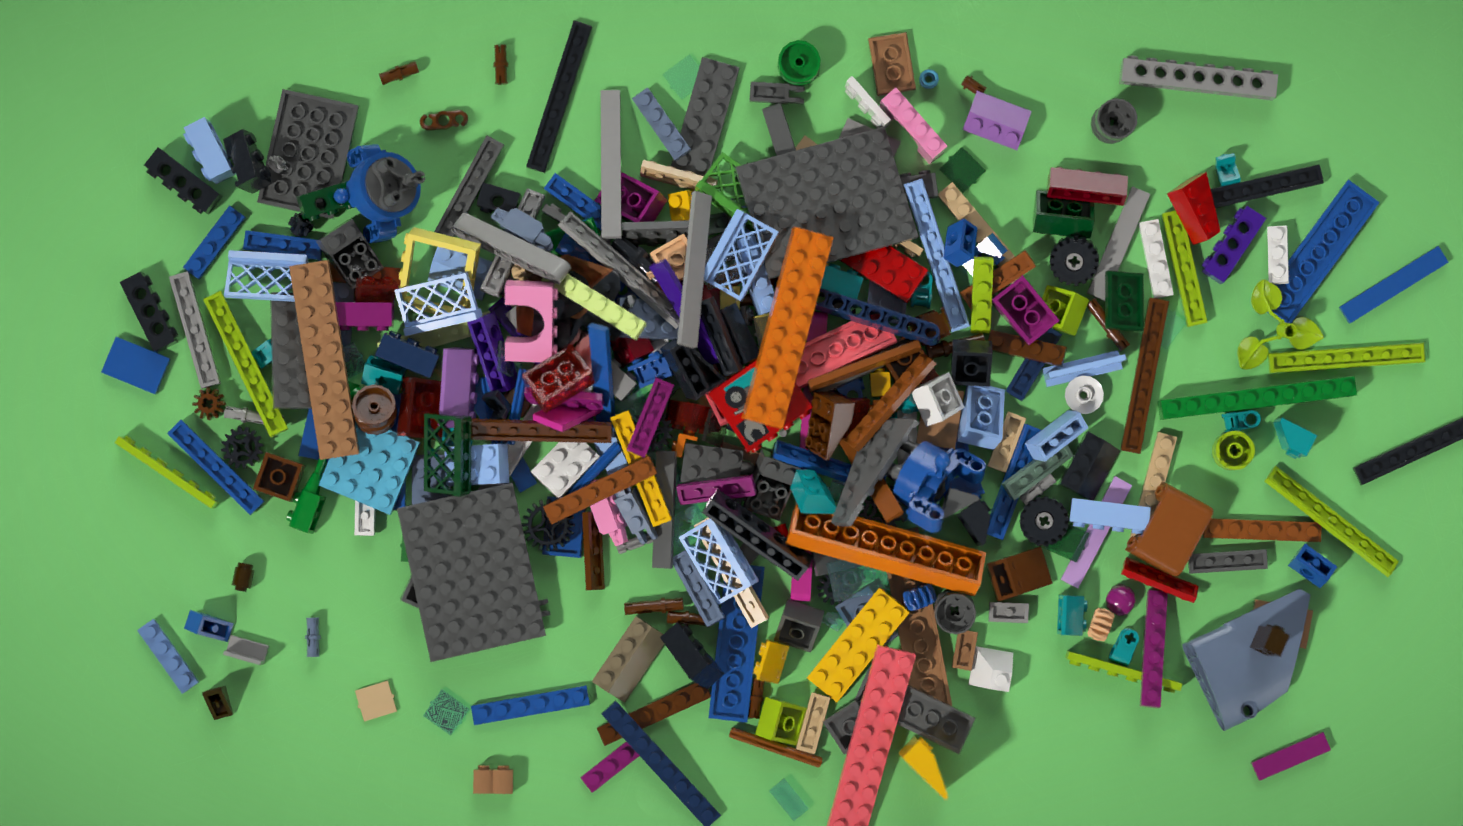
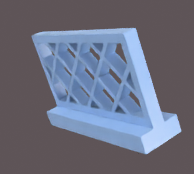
(724, 247)
(264, 261)
(446, 318)
(1087, 366)
(732, 554)

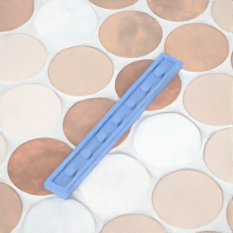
(934, 251)

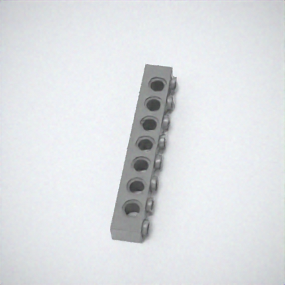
(1129, 76)

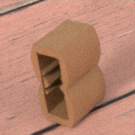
(493, 780)

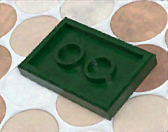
(1124, 301)

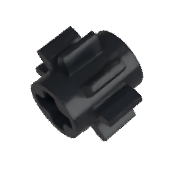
(300, 226)

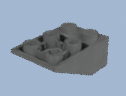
(349, 252)
(772, 486)

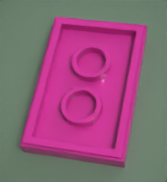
(564, 417)

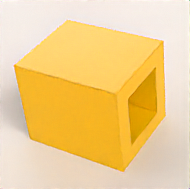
(879, 382)

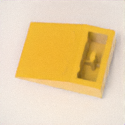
(771, 662)

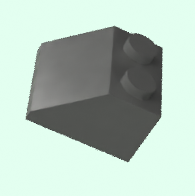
(799, 625)

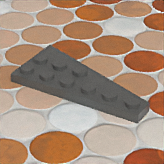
(869, 466)

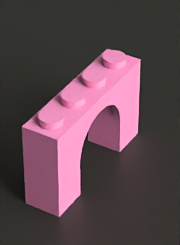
(898, 108)
(541, 297)

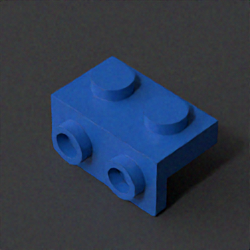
(651, 368)

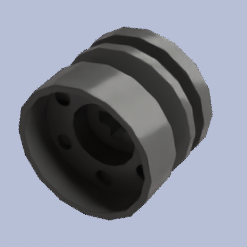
(1122, 113)
(954, 621)

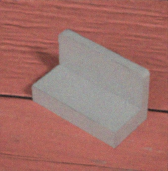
(246, 650)

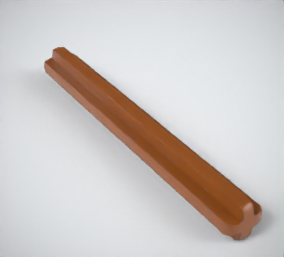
(775, 747)

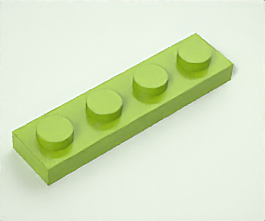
(981, 294)

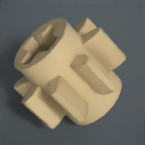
(520, 273)

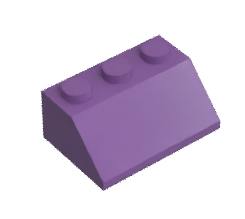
(997, 120)

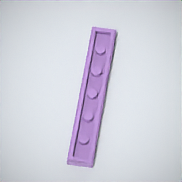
(1075, 571)

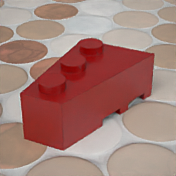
(1196, 208)

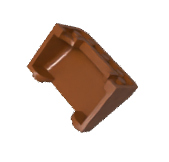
(1171, 530)

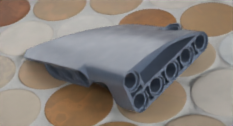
(1240, 676)

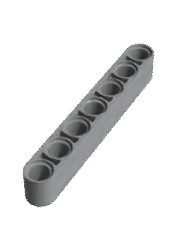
(511, 248)

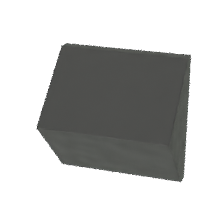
(957, 500)

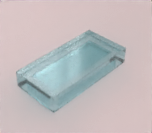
(788, 799)

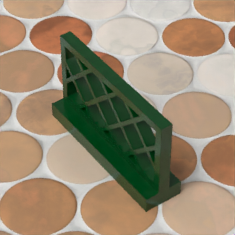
(459, 455)

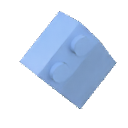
(982, 417)

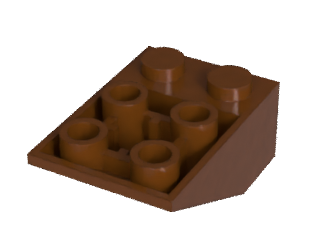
(828, 422)
(1018, 573)

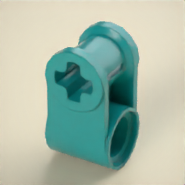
(923, 292)
(1239, 420)
(1122, 650)

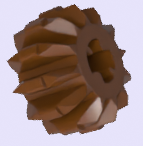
(212, 396)

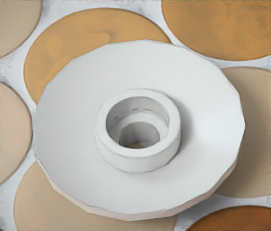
(1093, 390)

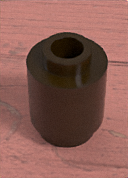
(243, 577)

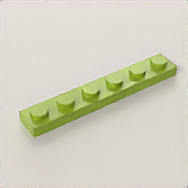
(1184, 269)
(160, 466)
(1115, 670)

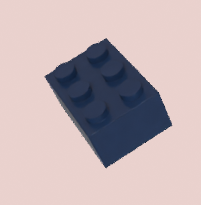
(408, 353)

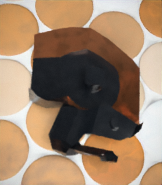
(571, 314)

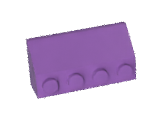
(459, 383)

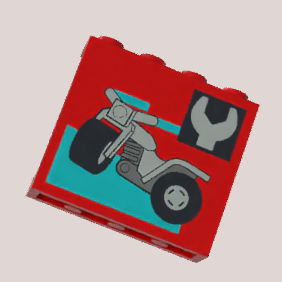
(731, 399)

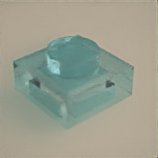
(833, 620)

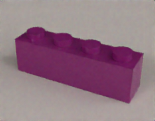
(365, 315)

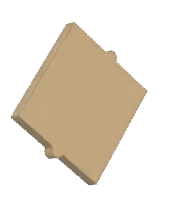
(376, 701)

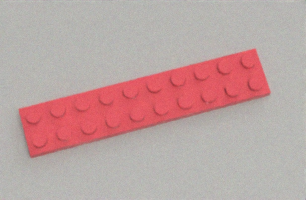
(833, 351)
(871, 737)

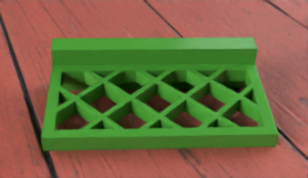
(720, 200)

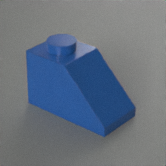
(208, 626)

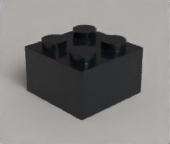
(971, 362)

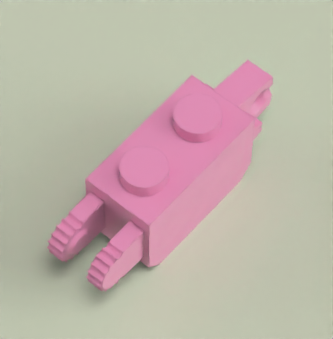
(610, 519)

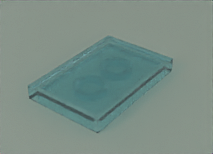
(855, 580)

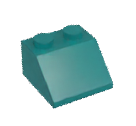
(1293, 438)
(812, 493)
(1071, 614)

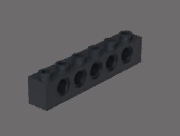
(757, 534)

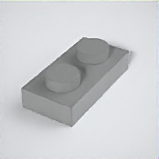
(1008, 612)

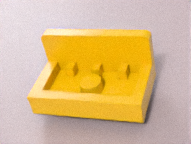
(680, 205)

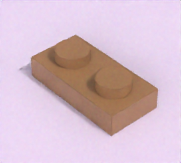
(964, 650)

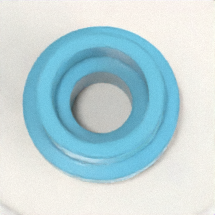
(933, 75)

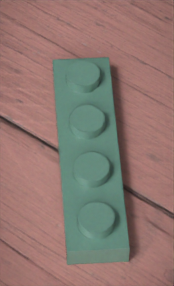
(1034, 472)

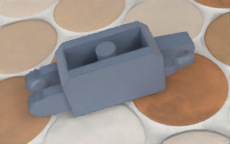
(523, 227)
(635, 514)

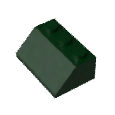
(1062, 216)

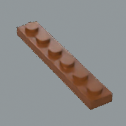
(890, 402)
(600, 490)
(1263, 530)

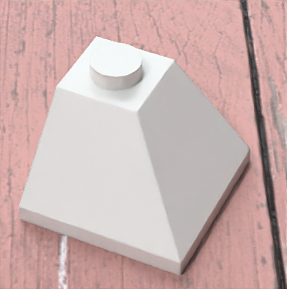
(991, 669)

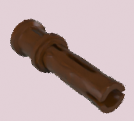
(945, 348)

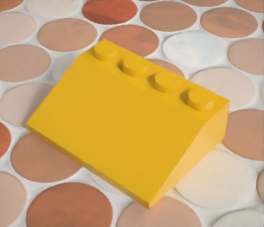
(920, 758)

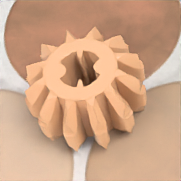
(1100, 624)

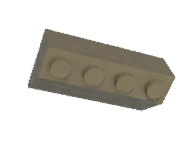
(629, 659)

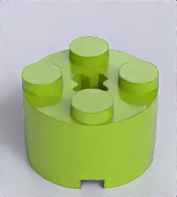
(1241, 442)

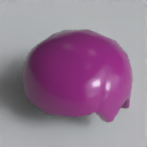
(1120, 600)

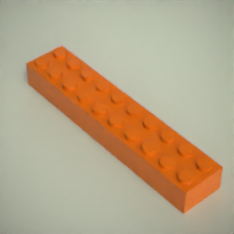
(787, 327)
(890, 550)

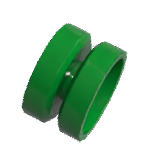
(789, 56)

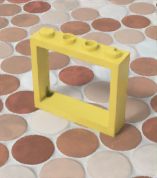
(443, 241)

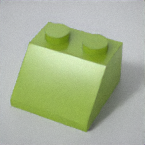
(1067, 307)
(780, 721)

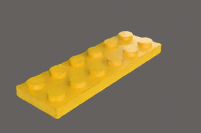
(858, 644)

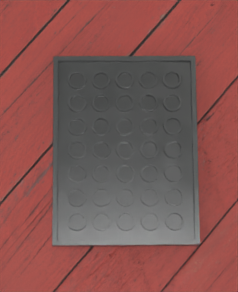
(832, 189)
(471, 572)

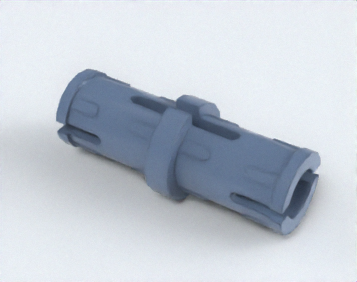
(313, 637)

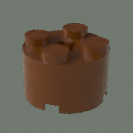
(938, 318)

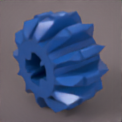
(919, 596)

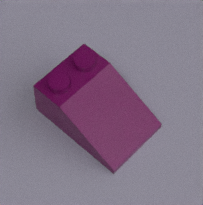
(638, 200)
(1025, 310)

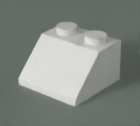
(937, 399)

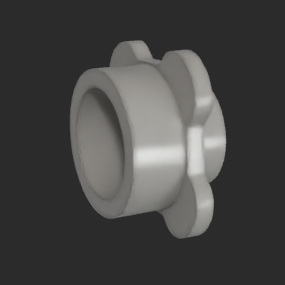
(277, 164)

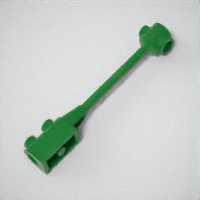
(308, 500)

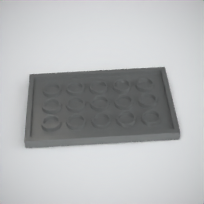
(314, 141)

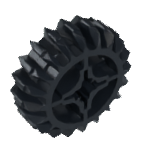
(553, 541)

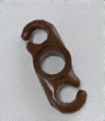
(452, 120)

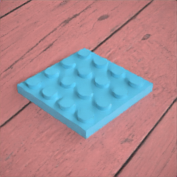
(374, 474)

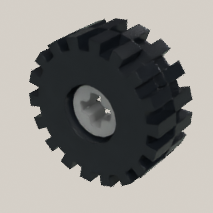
(1085, 253)
(1046, 534)

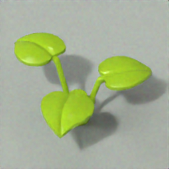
(1301, 332)

